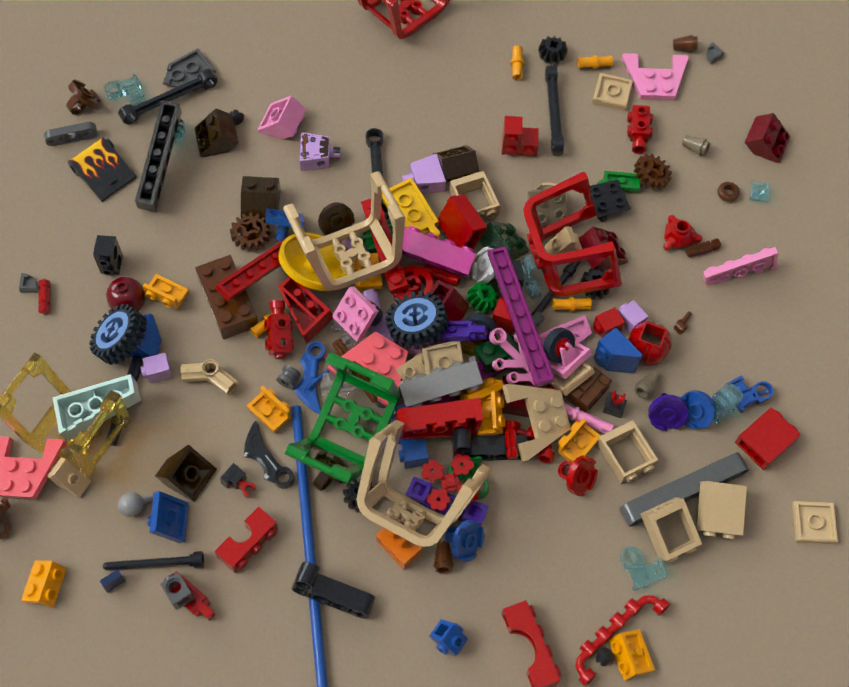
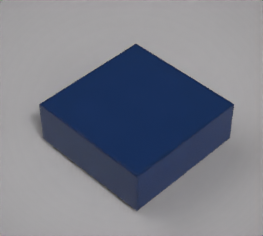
(112, 580)

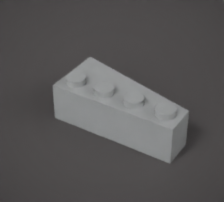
(441, 382)

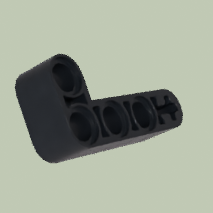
(486, 446)
(332, 592)

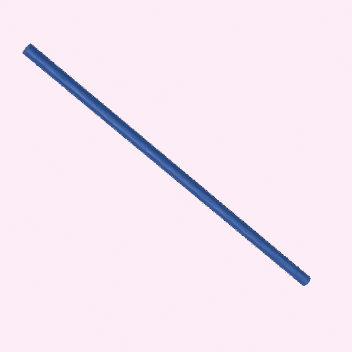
(309, 550)

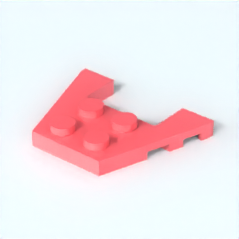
(379, 356)
(26, 476)

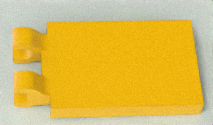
(414, 207)

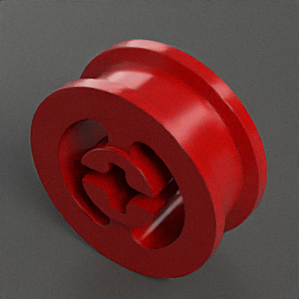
(415, 276)

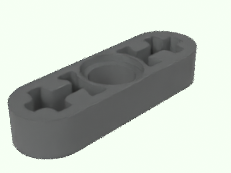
(59, 135)

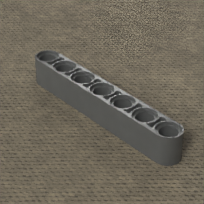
(685, 487)

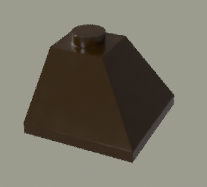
(186, 472)

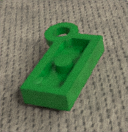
(627, 181)

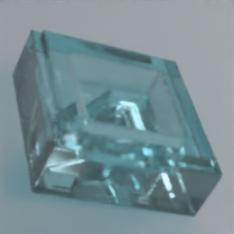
(760, 191)

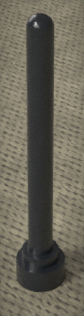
(195, 559)

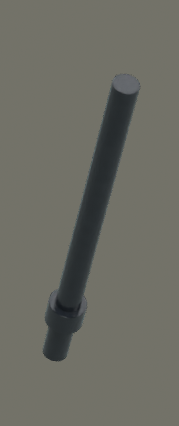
(568, 272)

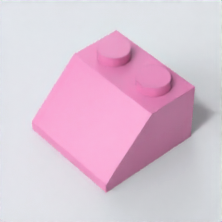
(282, 118)

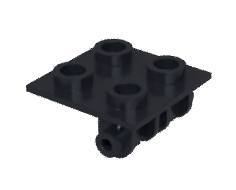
(608, 199)

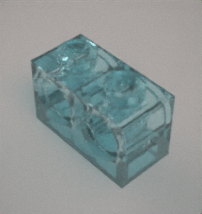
(726, 401)

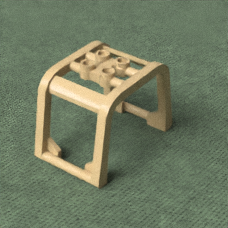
(392, 253)
(367, 499)

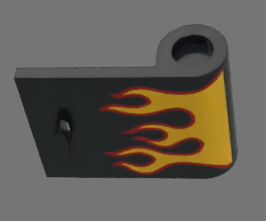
(100, 166)

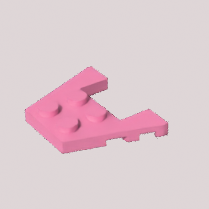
(655, 83)

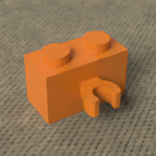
(398, 548)

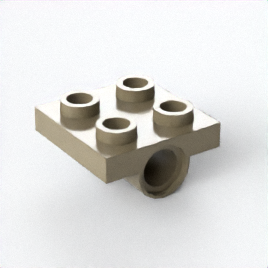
(551, 210)

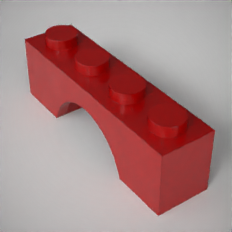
(521, 621)

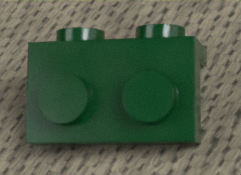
(489, 352)

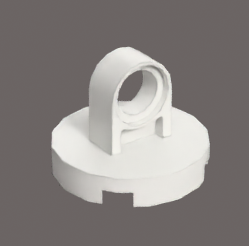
(482, 269)

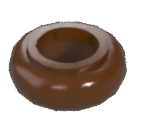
(730, 186)

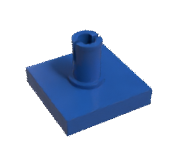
(279, 218)
(168, 517)

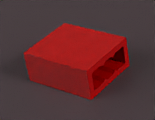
(461, 222)
(767, 438)

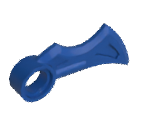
(310, 373)

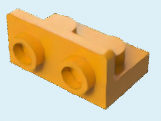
(631, 654)

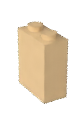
(721, 509)

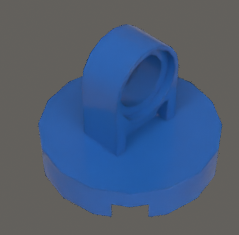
(700, 409)
(465, 539)

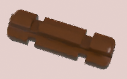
(702, 248)

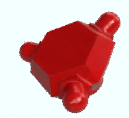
(679, 234)

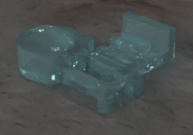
(129, 87)
(533, 287)
(642, 573)

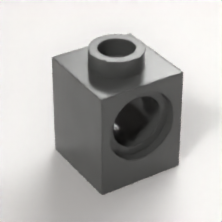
(183, 596)

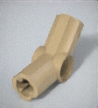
(219, 377)

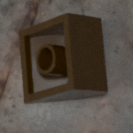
(458, 162)
(259, 194)

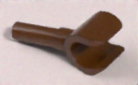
(680, 325)

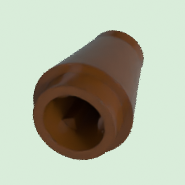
(686, 43)
(443, 558)

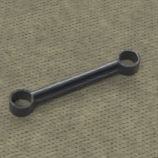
(130, 113)
(557, 140)
(375, 152)

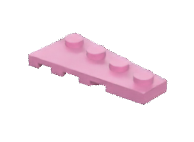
(739, 268)

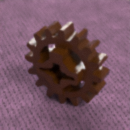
(652, 171)
(250, 232)

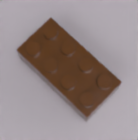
(231, 316)

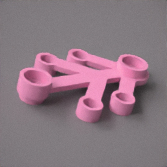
(519, 359)

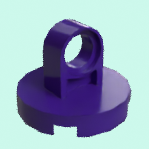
(668, 412)

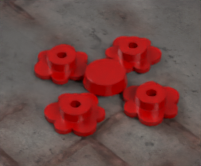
(449, 482)

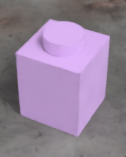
(632, 315)
(156, 368)

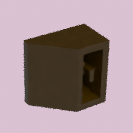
(216, 133)

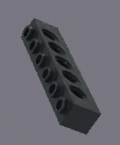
(158, 156)

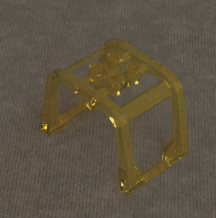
(80, 445)

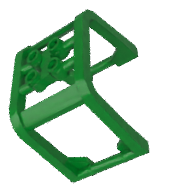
(379, 386)

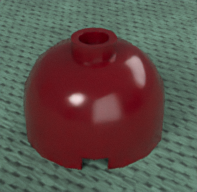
(125, 291)

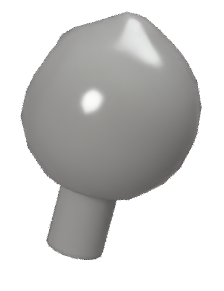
(132, 503)

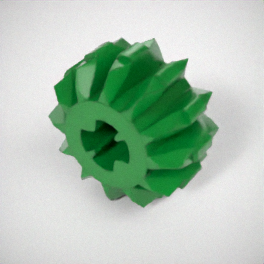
(482, 297)

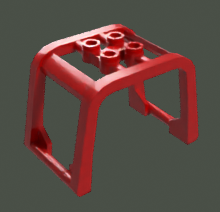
(400, 14)
(548, 262)

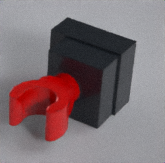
(615, 404)
(236, 477)

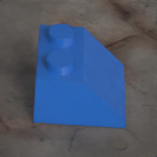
(617, 353)

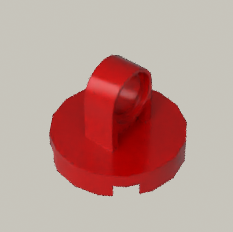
(580, 475)

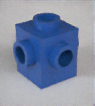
(448, 637)

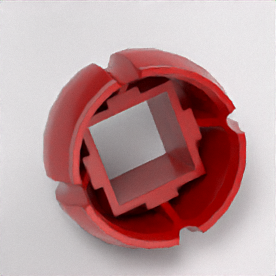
(651, 353)

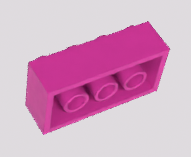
(437, 252)

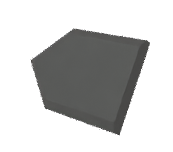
(186, 68)

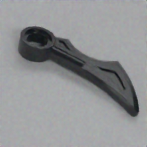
(257, 450)

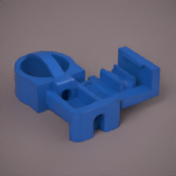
(751, 395)

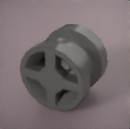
(288, 377)

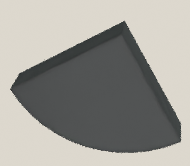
(714, 53)
(28, 284)

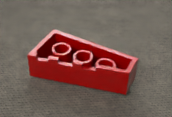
(440, 419)

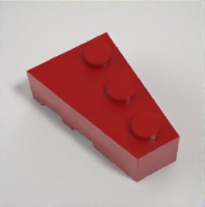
(307, 310)

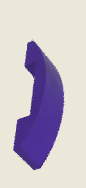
(420, 489)

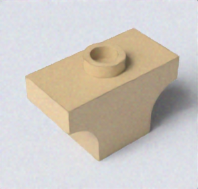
(563, 242)
(68, 477)

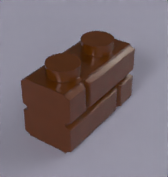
(590, 391)

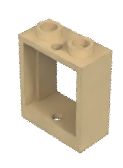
(473, 182)
(618, 434)
(649, 518)

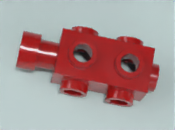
(640, 128)
(278, 333)

